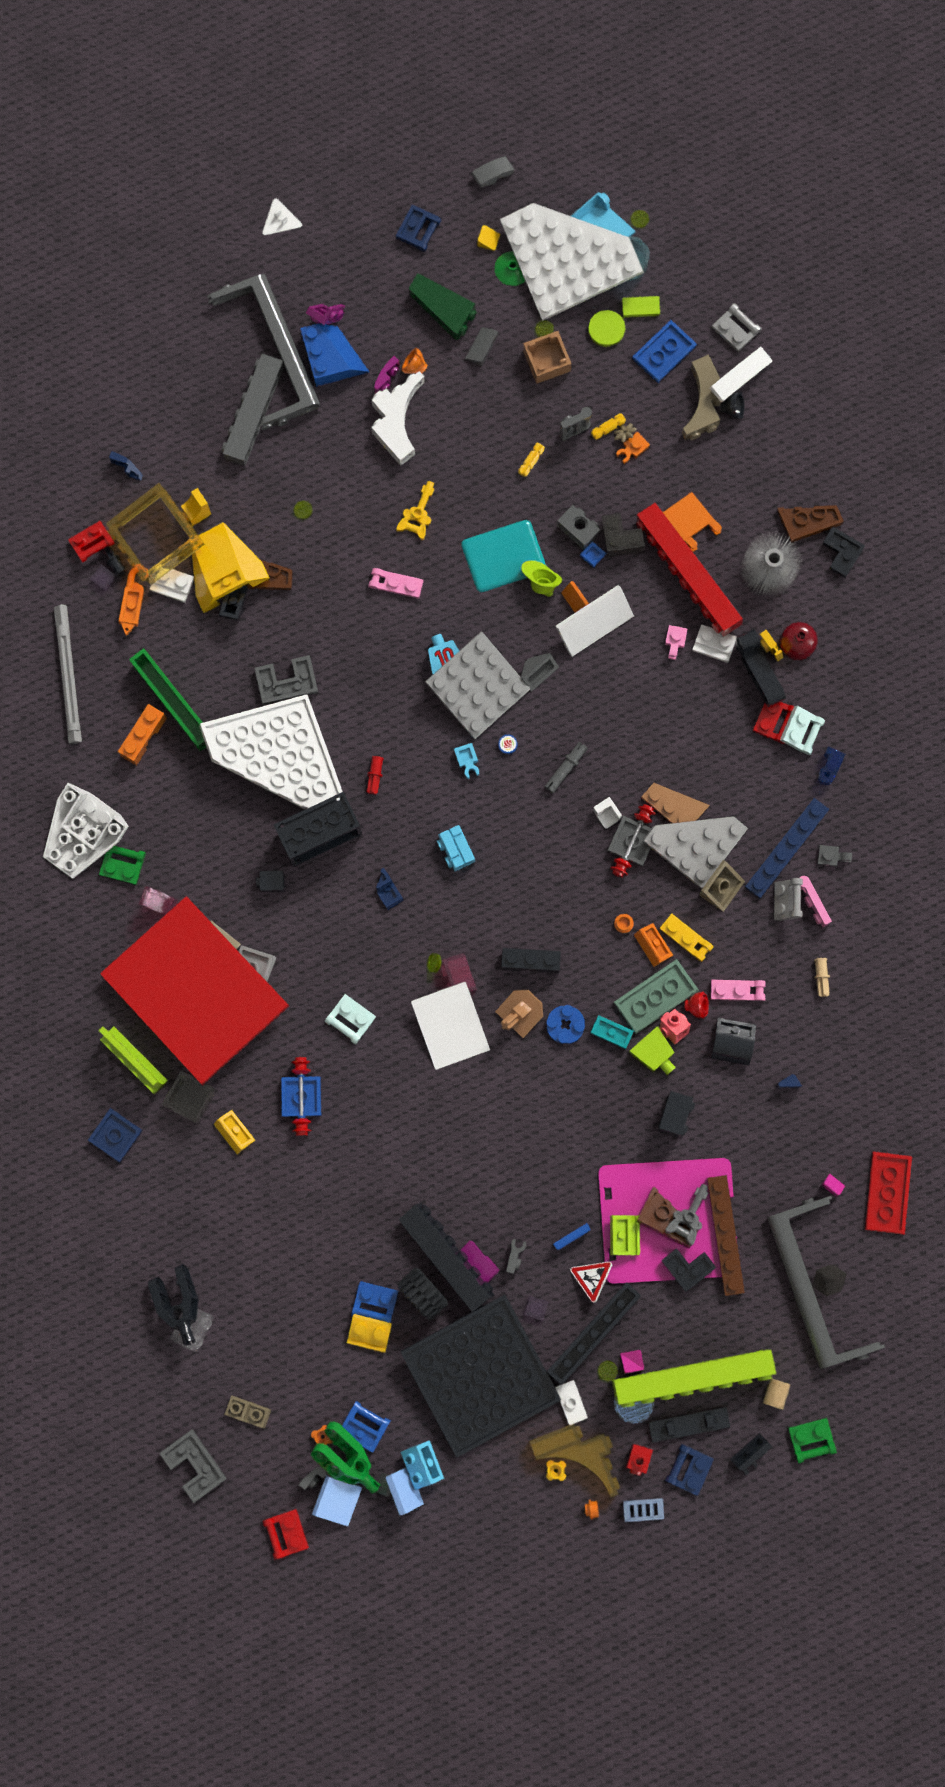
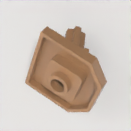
(520, 1012)

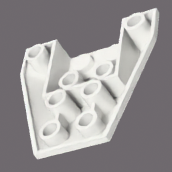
(81, 830)

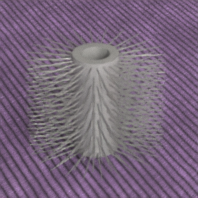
(770, 564)

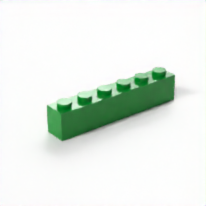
(169, 697)

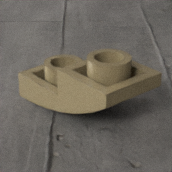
(248, 1412)

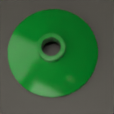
(505, 273)

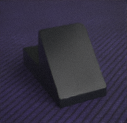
(233, 603)

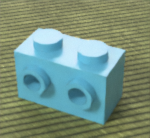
(420, 1465)

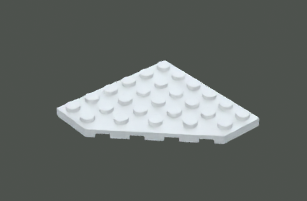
(567, 257)
(277, 750)

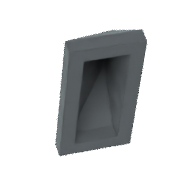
(538, 669)

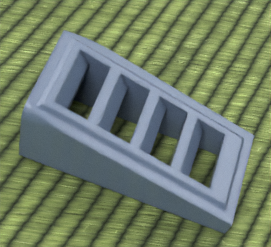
(626, 1508)

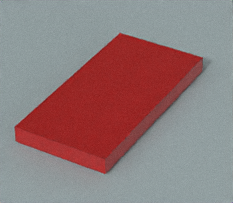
(888, 1193)

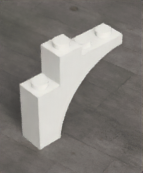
(392, 408)

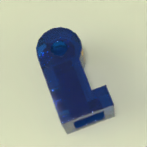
(829, 771)

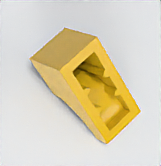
(195, 508)

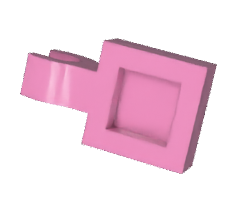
(675, 638)

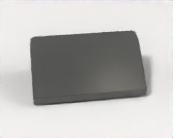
(482, 346)

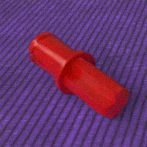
(374, 775)

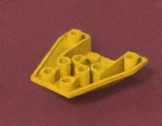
(223, 566)

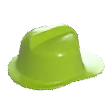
(542, 578)

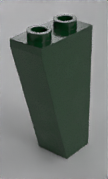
(443, 305)

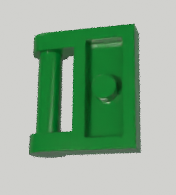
(122, 870)
(811, 1433)

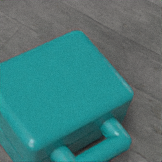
(498, 555)

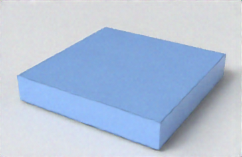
(403, 1491)
(336, 1501)

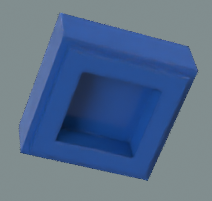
(592, 554)

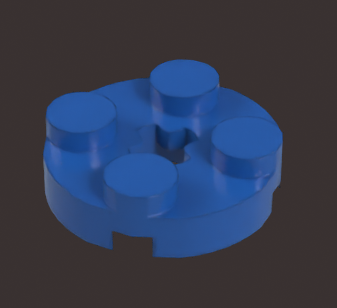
(563, 1035)

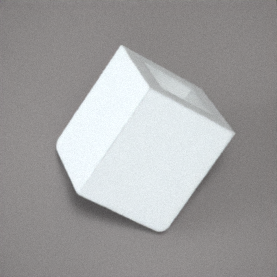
(607, 813)

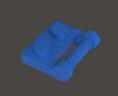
(375, 1296)
(362, 1433)

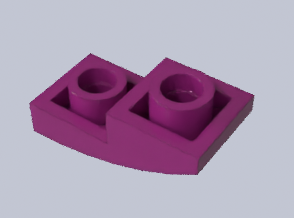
(390, 369)
(480, 1261)

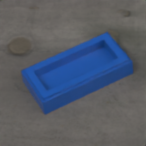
(572, 1236)

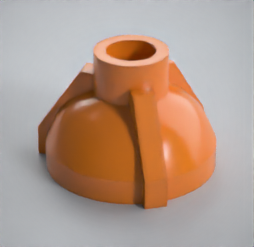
(416, 363)

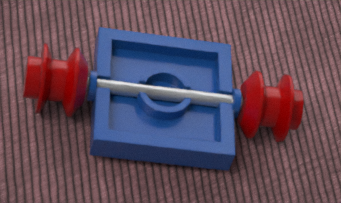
(301, 1096)

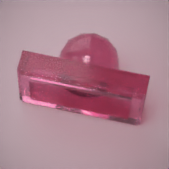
(157, 901)

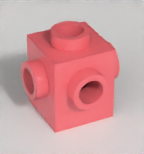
(674, 1026)

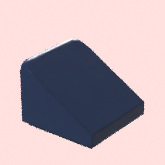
(789, 1082)

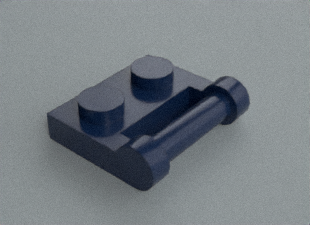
(413, 224)
(695, 1473)

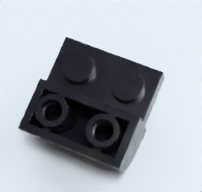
(733, 1041)

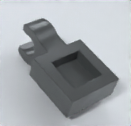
(829, 856)
(514, 1262)

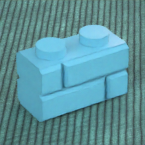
(456, 848)

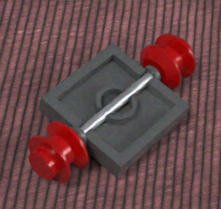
(628, 841)

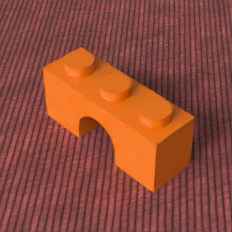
(138, 738)

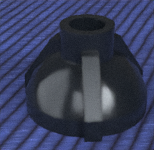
(734, 405)

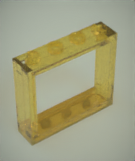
(172, 559)

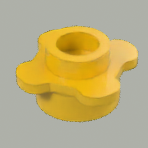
(556, 1465)

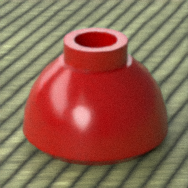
(698, 1005)

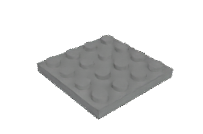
(477, 685)

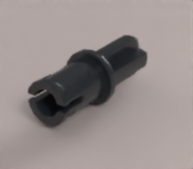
(114, 562)

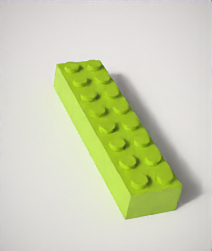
(693, 1377)

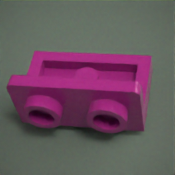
(325, 315)

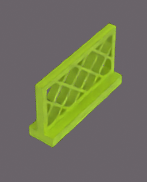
(133, 1059)

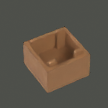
(547, 357)

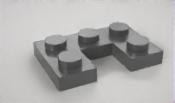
(276, 691)
(208, 1471)

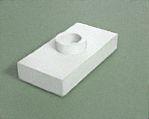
(571, 1402)

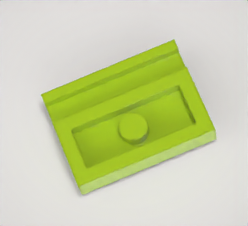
(624, 1235)

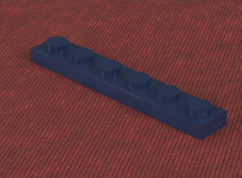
(787, 848)

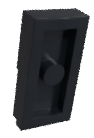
(750, 1453)

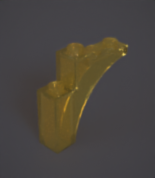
(590, 1452)

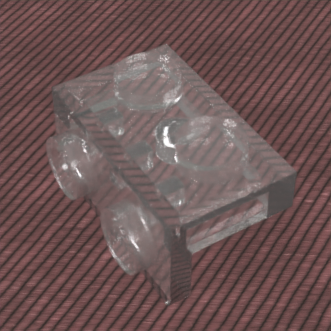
(198, 1328)

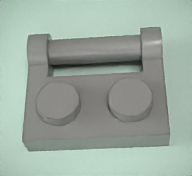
(732, 332)
(788, 899)

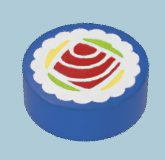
(507, 744)

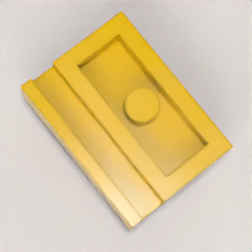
(769, 644)
(369, 1333)

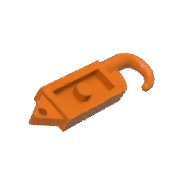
(131, 603)

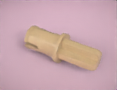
(822, 977)

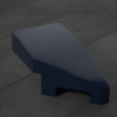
(130, 469)
(387, 891)

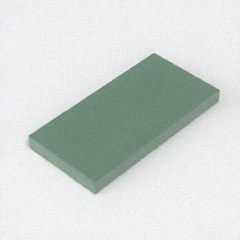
(656, 996)

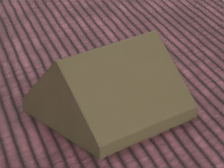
(722, 886)

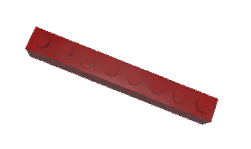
(689, 570)

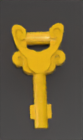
(418, 514)

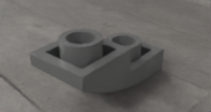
(489, 172)
(312, 1480)

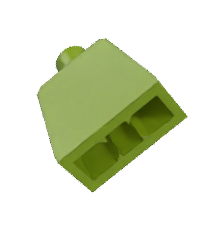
(654, 1052)

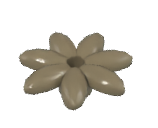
(625, 432)

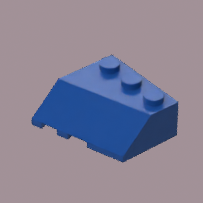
(330, 354)

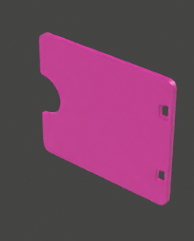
(677, 1183)

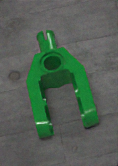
(357, 1466)

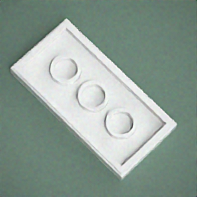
(594, 620)

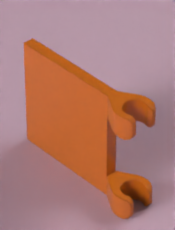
(689, 518)

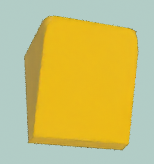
(488, 238)

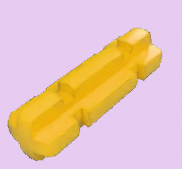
(608, 426)
(531, 459)

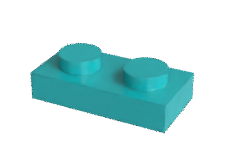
(612, 1032)

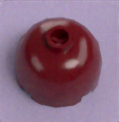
(800, 647)

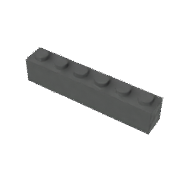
(253, 409)

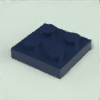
(115, 1135)

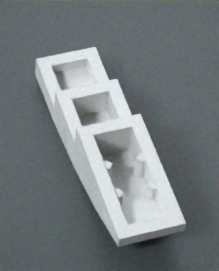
(741, 374)

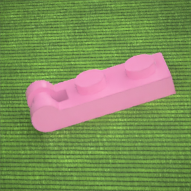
(396, 583)
(813, 900)
(737, 990)

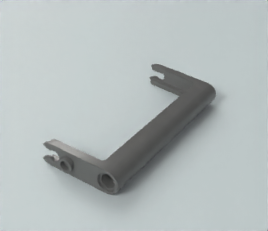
(283, 340)
(804, 1292)

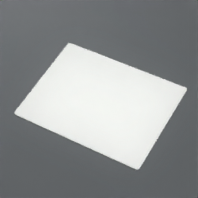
(450, 1025)

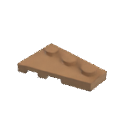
(673, 805)

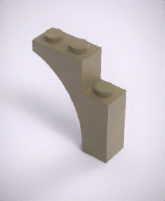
(705, 416)

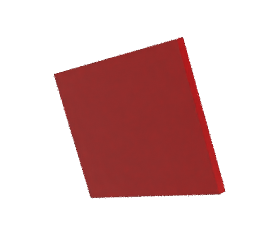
(194, 990)

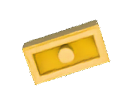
(234, 1132)

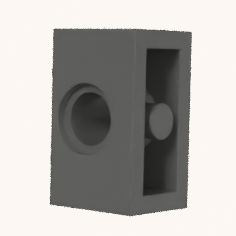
(577, 516)

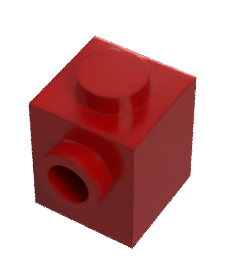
(639, 1459)

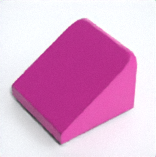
(833, 1185)

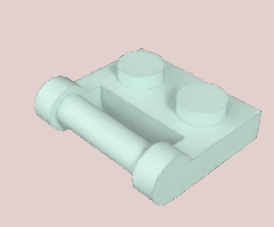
(796, 729)
(353, 1013)

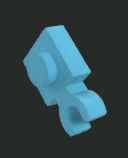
(466, 758)

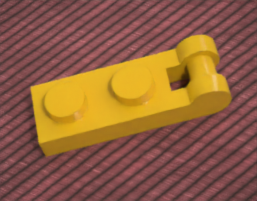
(686, 937)

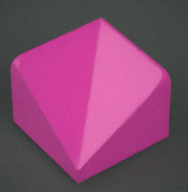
(632, 1361)

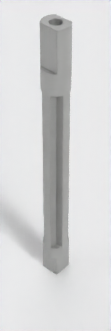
(67, 671)

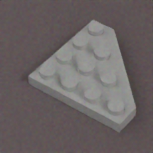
(696, 846)

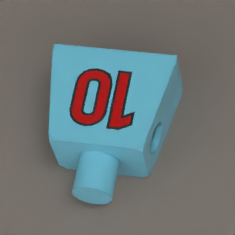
(441, 652)

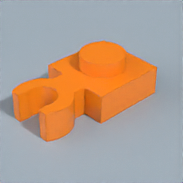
(634, 447)

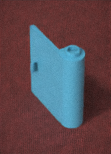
(598, 212)

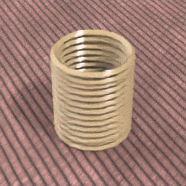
(776, 1393)

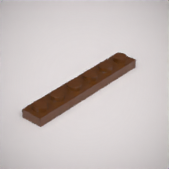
(725, 1235)

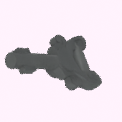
(688, 1217)

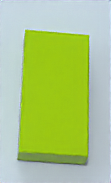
(641, 306)

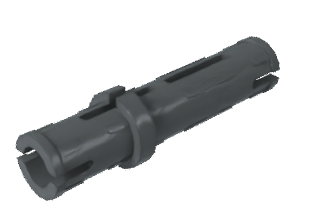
(565, 768)

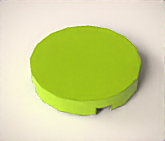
(606, 328)

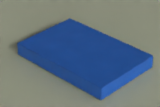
(664, 351)

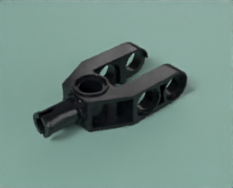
(188, 1306)

